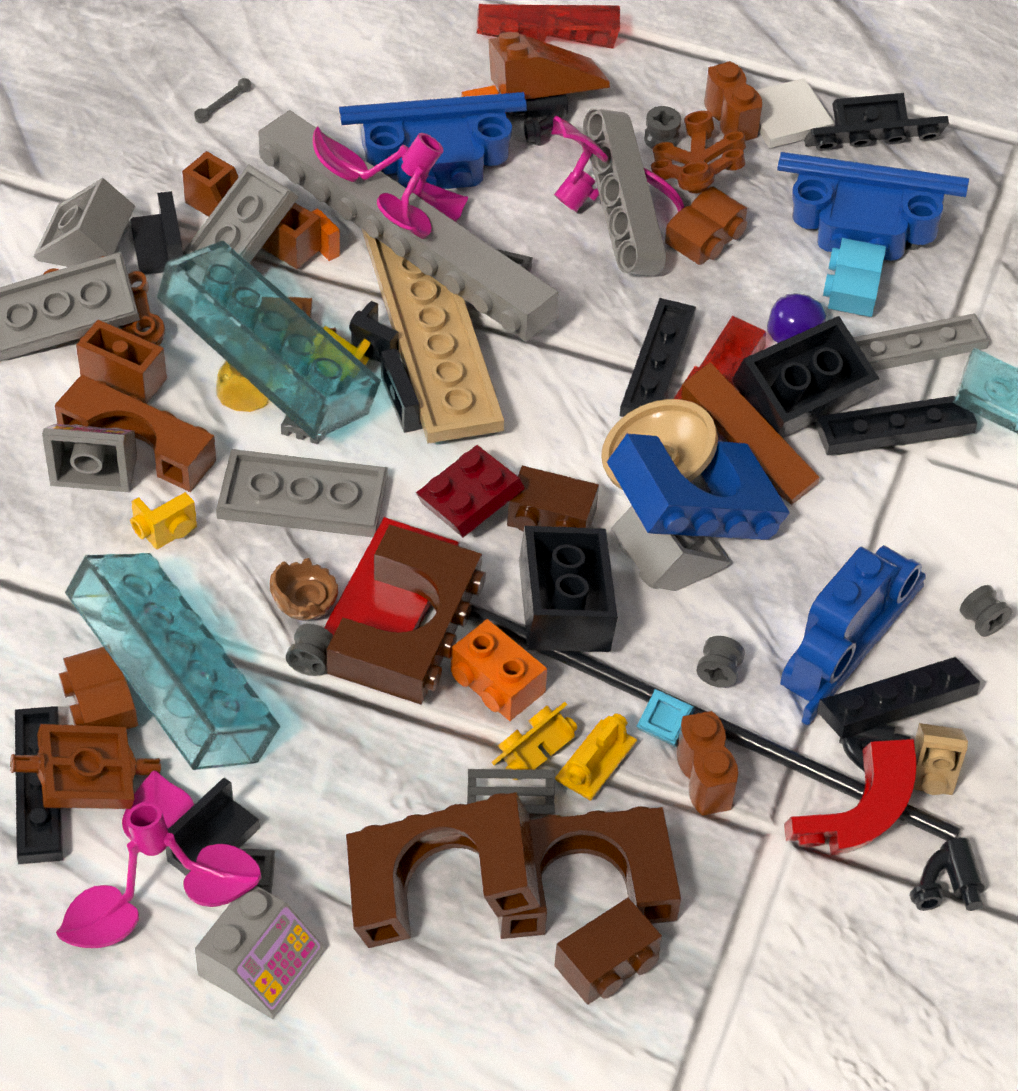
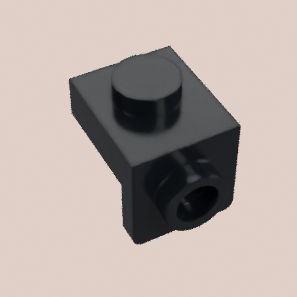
(366, 326)

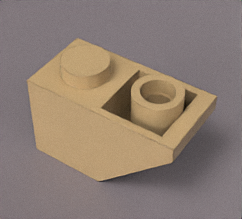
(938, 758)

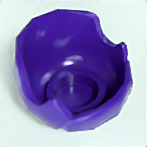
(793, 316)

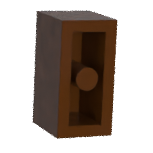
(552, 501)
(608, 951)

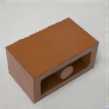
(122, 361)

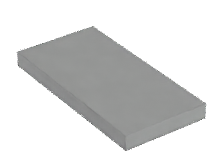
(64, 305)
(302, 493)

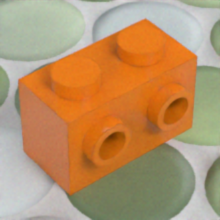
(498, 670)

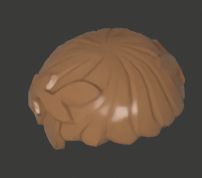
(303, 589)

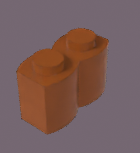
(732, 100)
(706, 225)
(98, 690)
(707, 763)

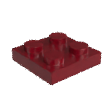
(470, 490)

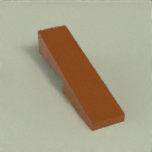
(741, 423)

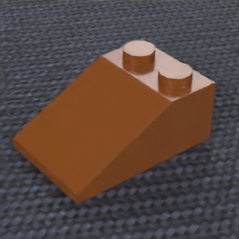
(540, 68)

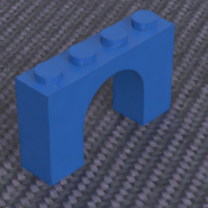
(667, 503)

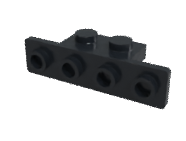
(872, 119)

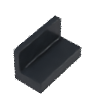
(157, 236)
(400, 391)
(210, 822)

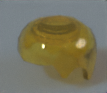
(236, 391)

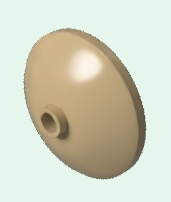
(682, 428)

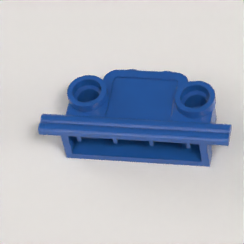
(468, 128)
(868, 202)
(849, 622)

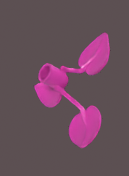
(416, 163)
(579, 184)
(218, 876)

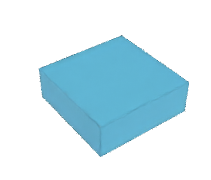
(664, 717)

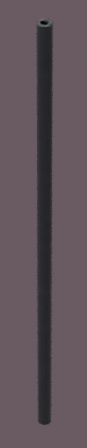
(733, 732)

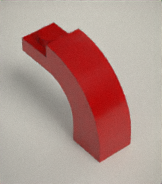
(887, 790)

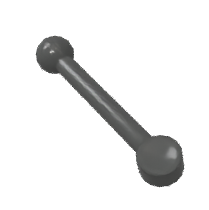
(202, 115)

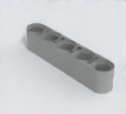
(625, 193)

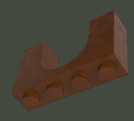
(411, 660)
(630, 840)
(388, 854)

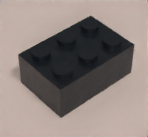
(806, 377)
(567, 589)

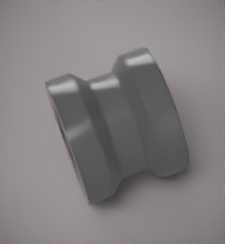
(662, 126)
(985, 610)
(309, 650)
(720, 661)

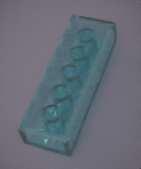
(268, 339)
(172, 660)

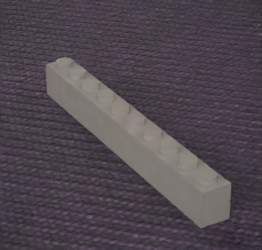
(448, 254)

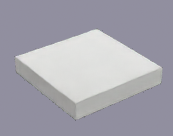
(790, 113)

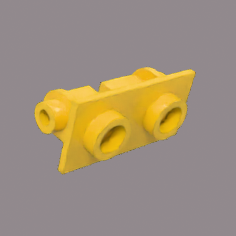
(548, 729)
(597, 757)

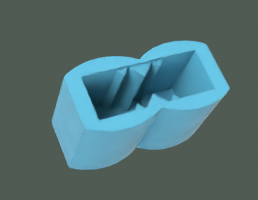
(855, 278)

